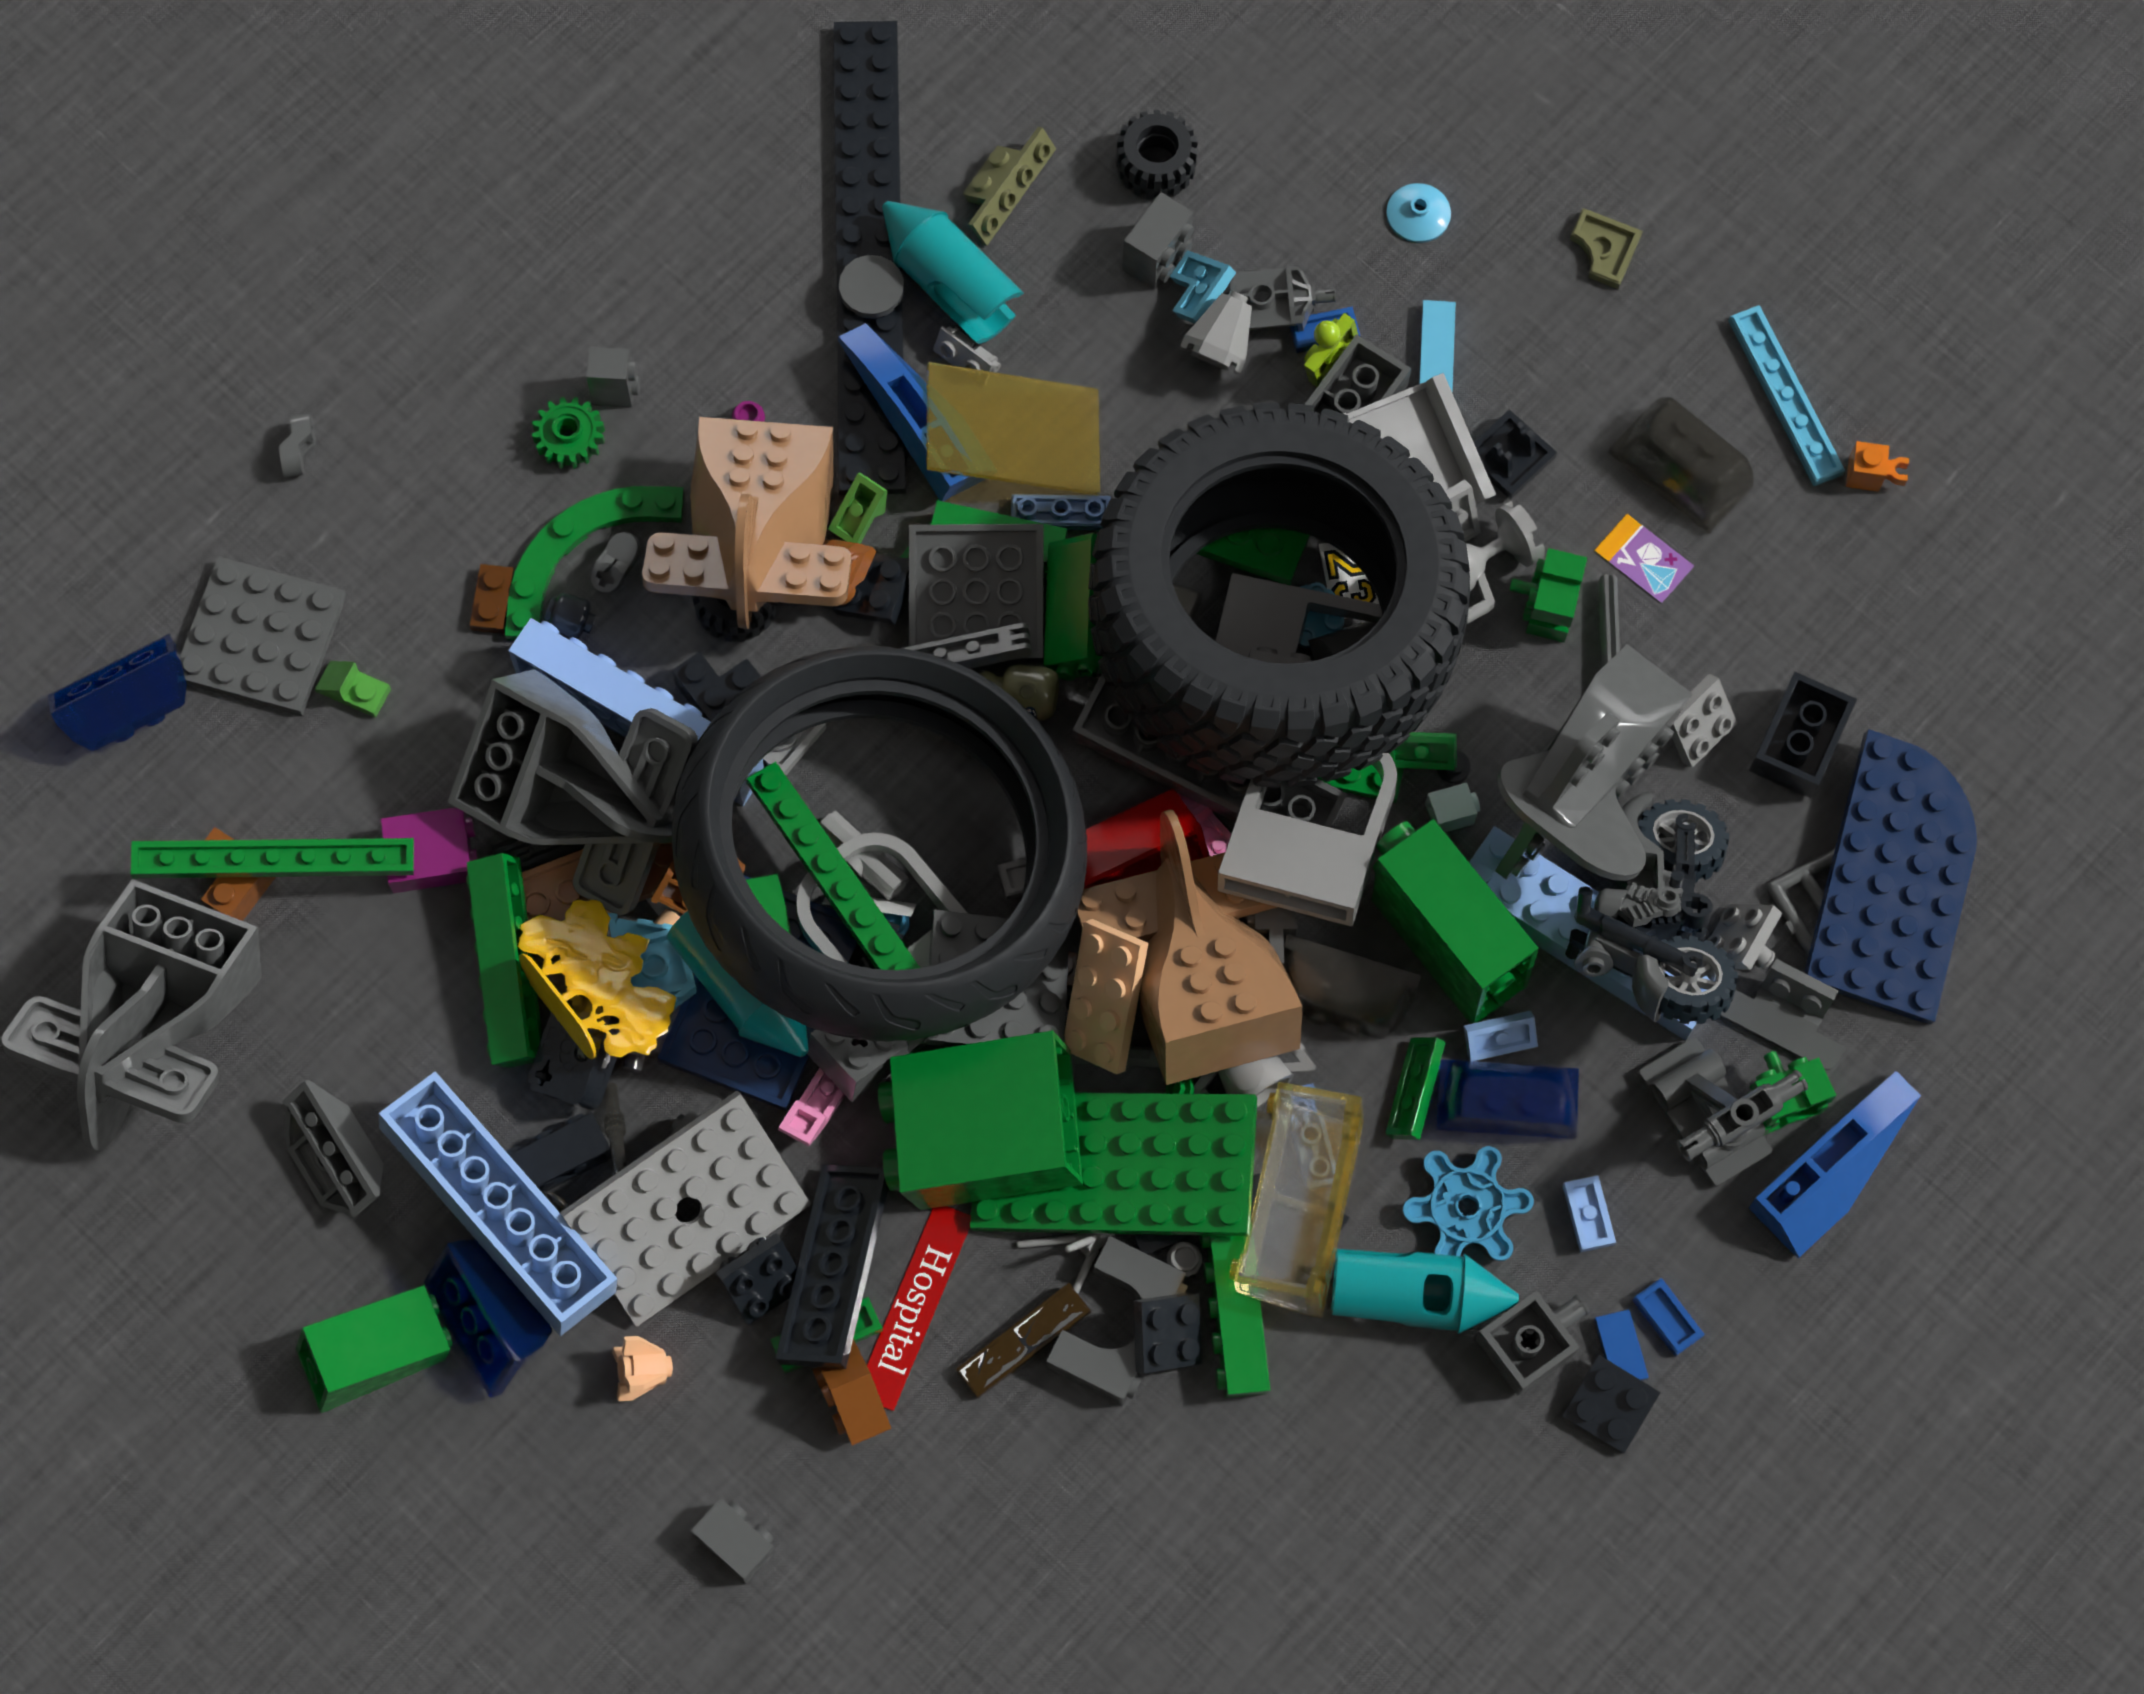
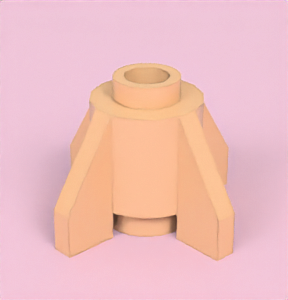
(640, 1367)

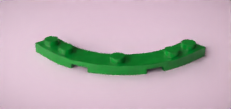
(571, 529)

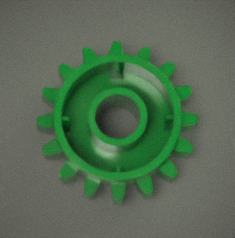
(562, 418)

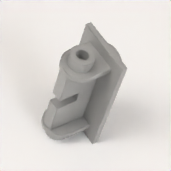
(958, 351)

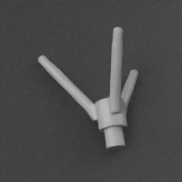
(1087, 1242)

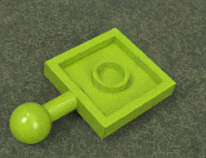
(1332, 340)

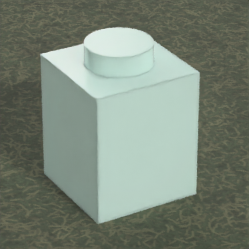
(1453, 807)

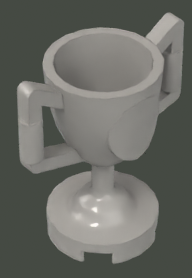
(1516, 538)
(1258, 1076)

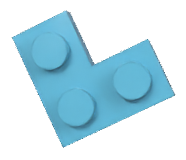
(1204, 284)

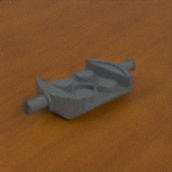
(1289, 301)

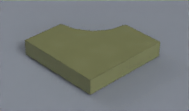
(1607, 244)

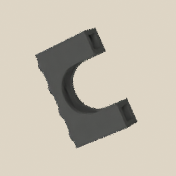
(1114, 1370)

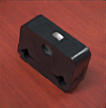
(562, 1067)

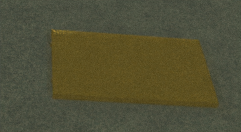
(1013, 429)

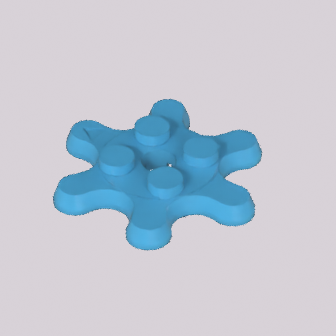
(1480, 1185)

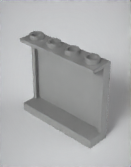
(1433, 431)

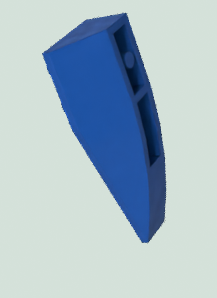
(903, 400)
(1835, 1169)

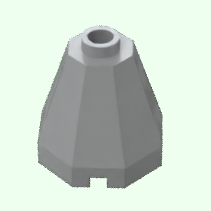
(1222, 333)

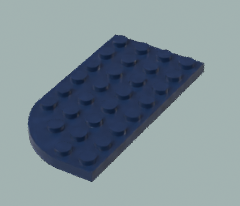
(1895, 881)

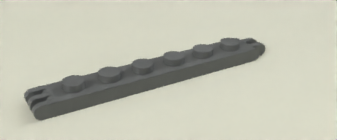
(982, 647)

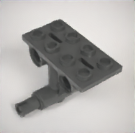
(1711, 1120)

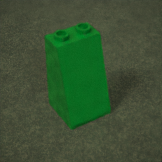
(1067, 623)
(372, 1347)

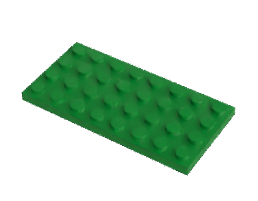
(1146, 1170)

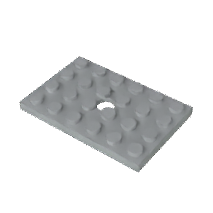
(715, 1159)

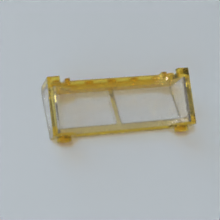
(1300, 1198)

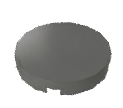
(871, 286)

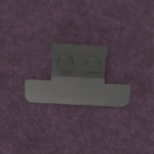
(1789, 1013)

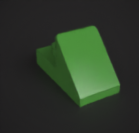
(859, 508)
(353, 688)

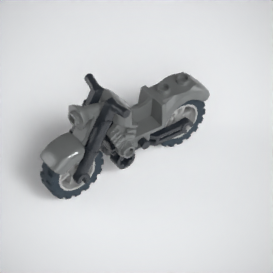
(1648, 923)

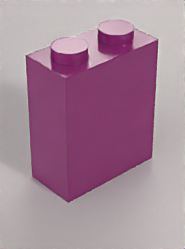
(440, 847)

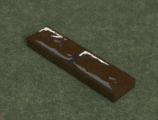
(1023, 1340)

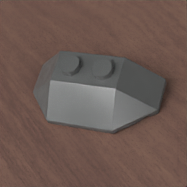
(331, 1150)

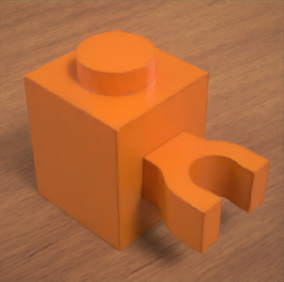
(1870, 467)

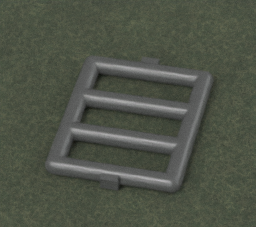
(1802, 874)

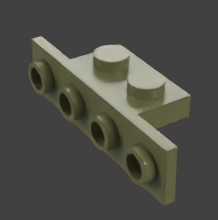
(1004, 182)

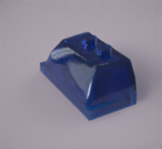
(121, 696)
(1508, 1099)
(486, 1314)

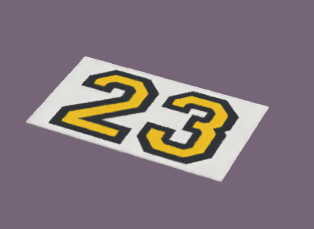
(1345, 576)

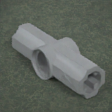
(871, 864)

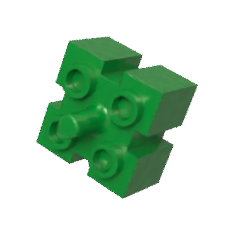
(1552, 594)
(1805, 1104)

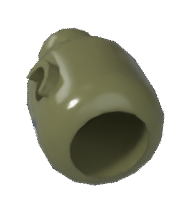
(1031, 686)

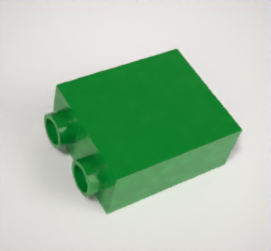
(1451, 919)
(982, 1121)

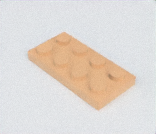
(1105, 995)

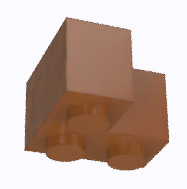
(234, 894)
(854, 1397)

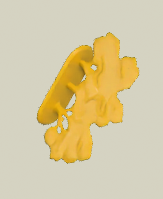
(599, 970)

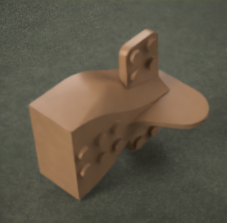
(755, 520)
(1208, 981)

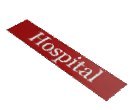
(917, 1302)

